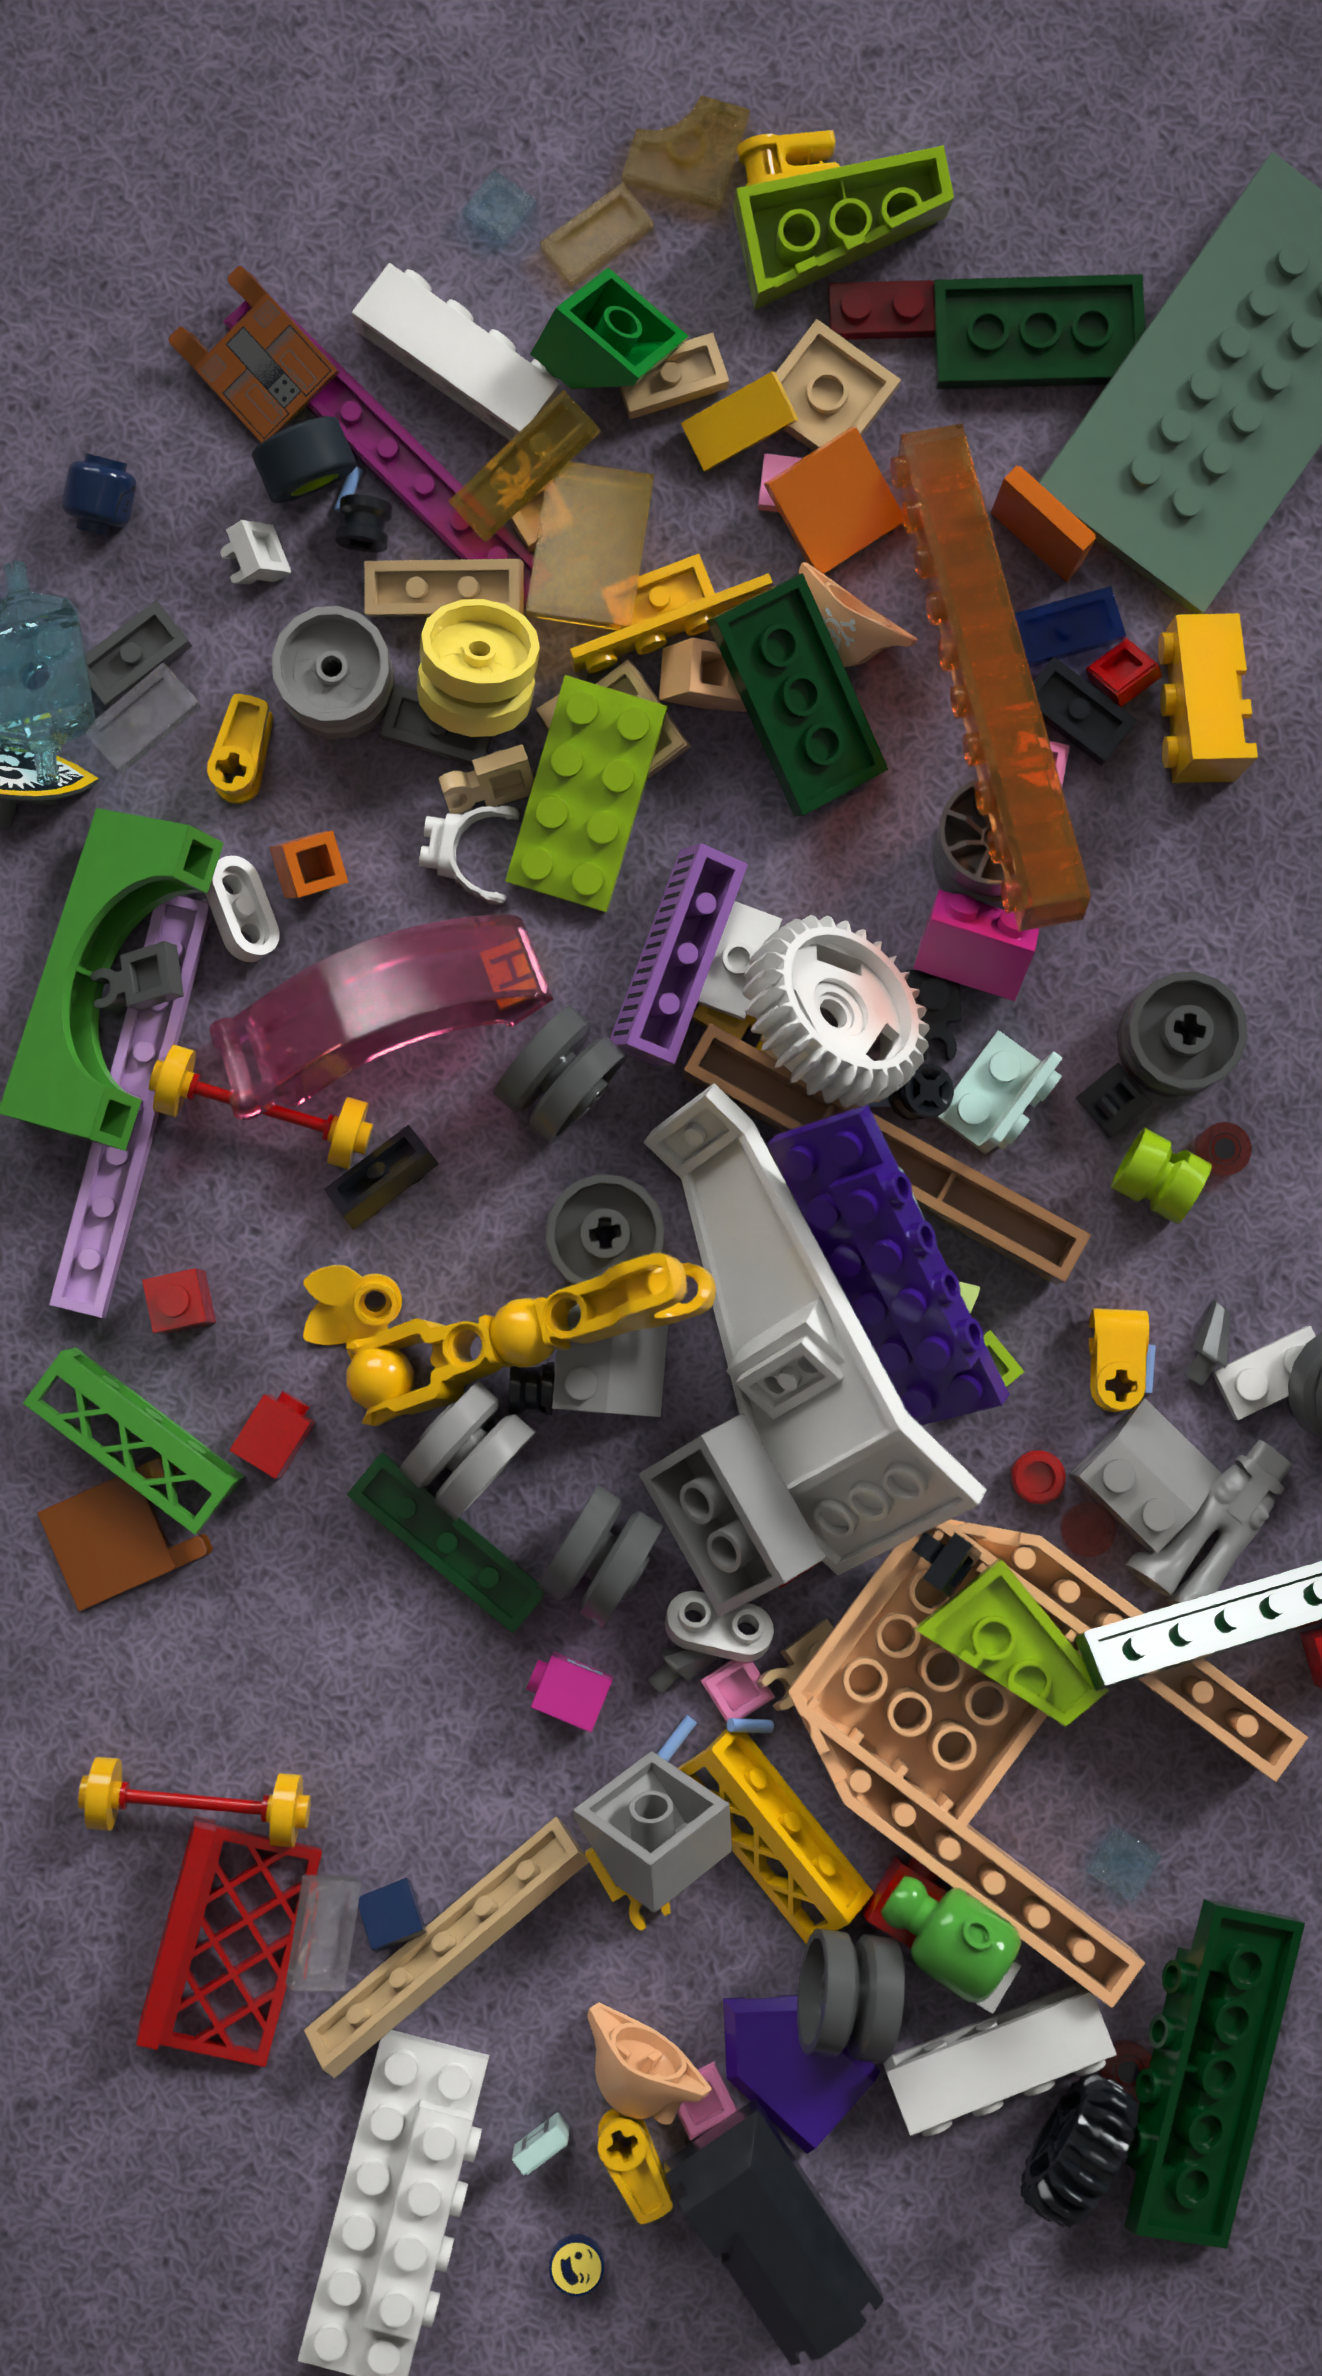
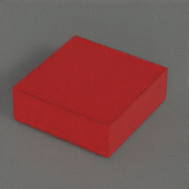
(1123, 672)

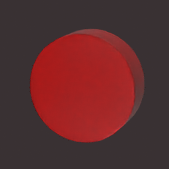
(1038, 1477)

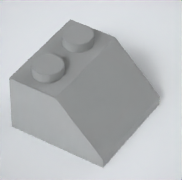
(613, 1373)
(1147, 1476)
(655, 1830)

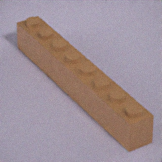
(938, 1181)

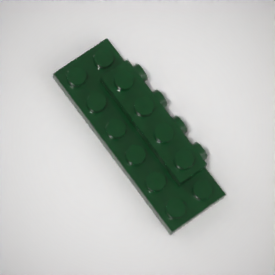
(1209, 2073)

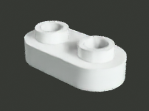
(243, 910)
(715, 1634)

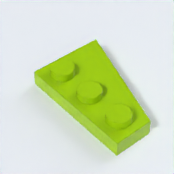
(1014, 1642)

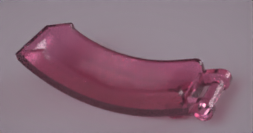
(376, 1001)

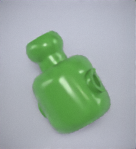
(956, 1939)

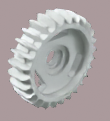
(832, 968)

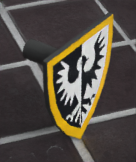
(20, 784)

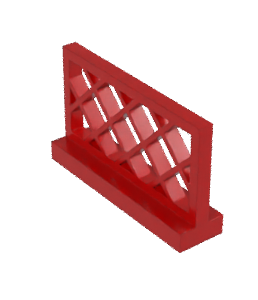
(181, 1935)

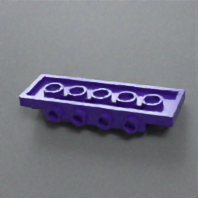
(889, 1265)

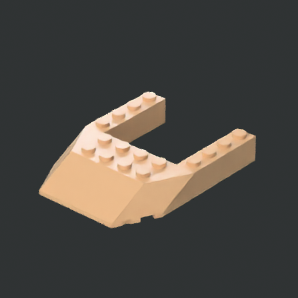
(929, 1737)

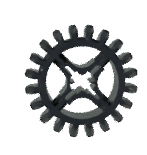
(1079, 2150)

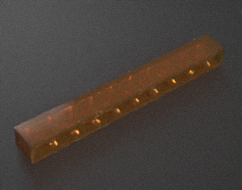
(990, 680)

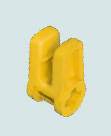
(783, 153)
(242, 743)
(635, 2167)

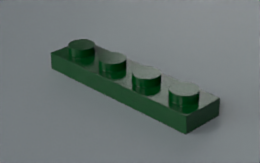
(447, 1544)

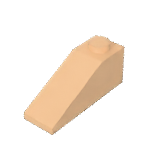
(698, 677)

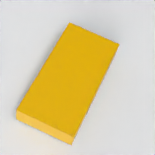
(739, 421)

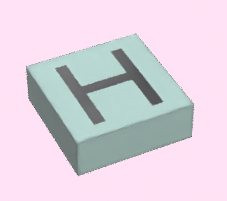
(541, 2144)

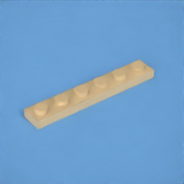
(446, 1948)

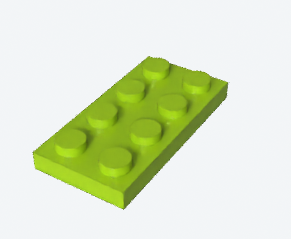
(586, 793)

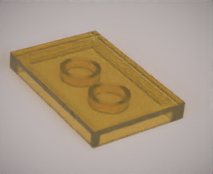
(590, 546)

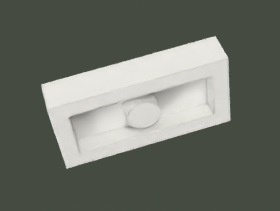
(1261, 1375)

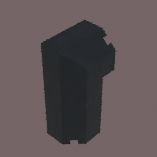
(774, 2234)

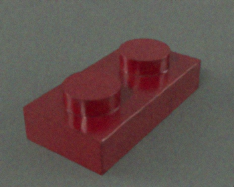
(882, 309)

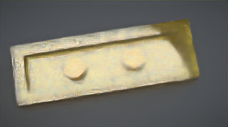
(524, 466)

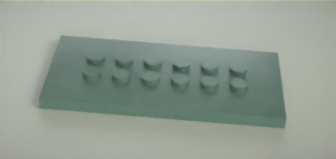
(1211, 400)

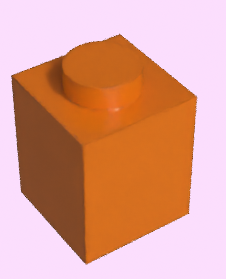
(308, 864)

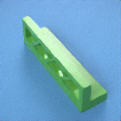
(144, 1421)

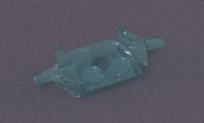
(38, 635)

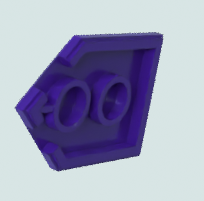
(795, 2089)

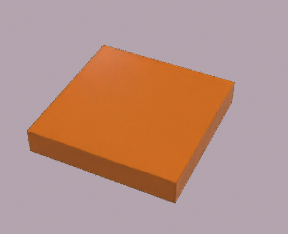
(835, 501)
(1042, 523)

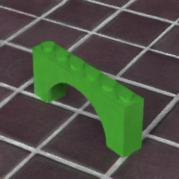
(121, 877)

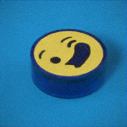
(576, 2265)

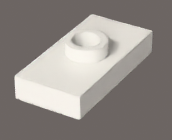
(741, 938)

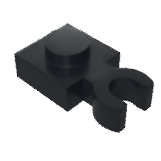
(942, 1005)

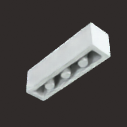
(453, 352)
(999, 2059)

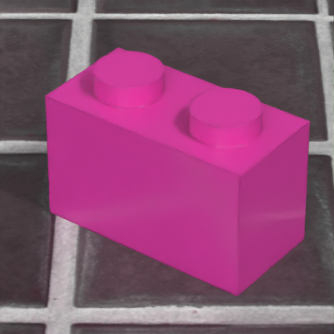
(975, 945)

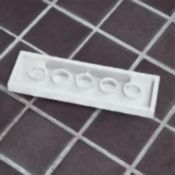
(396, 2207)

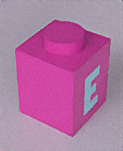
(569, 1690)

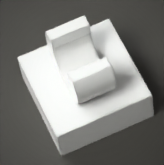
(257, 552)

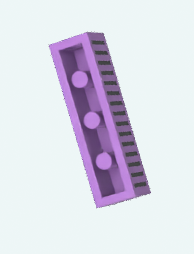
(678, 954)

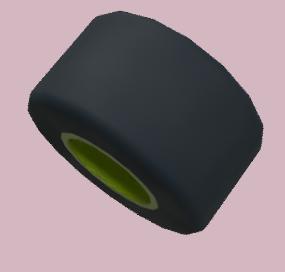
(303, 459)

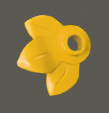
(342, 1308)

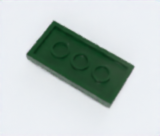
(1035, 329)
(797, 694)

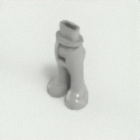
(1234, 1507)

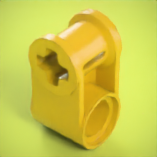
(1121, 1348)

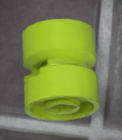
(1161, 1176)

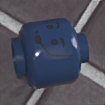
(99, 494)

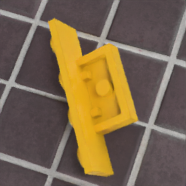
(666, 604)

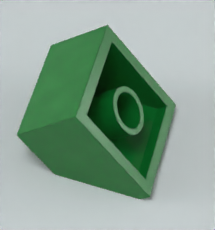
(606, 336)

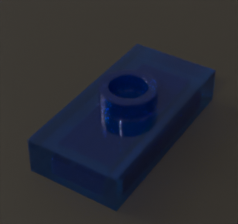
(1070, 626)

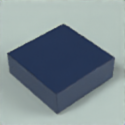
(391, 1915)

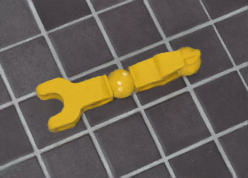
(521, 1334)

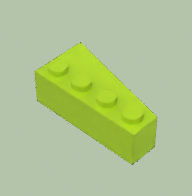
(835, 216)

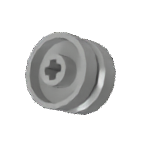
(326, 642)
(460, 1444)

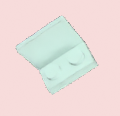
(997, 1091)

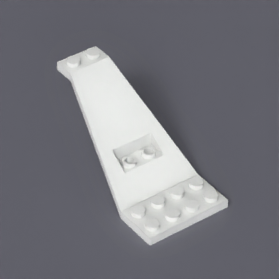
(799, 1352)

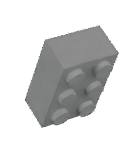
(732, 1515)

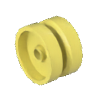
(477, 667)

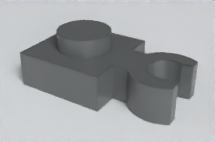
(146, 978)

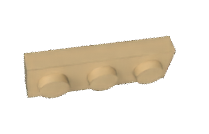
(424, 586)

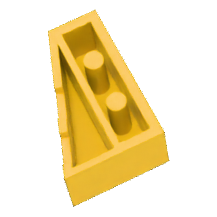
(1205, 699)

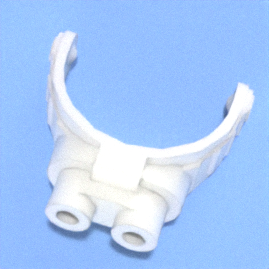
(444, 841)

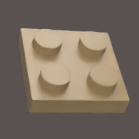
(832, 387)

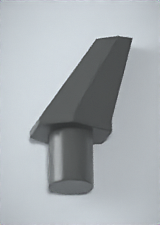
(1211, 1344)
(678, 1662)

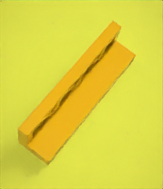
(782, 1832)

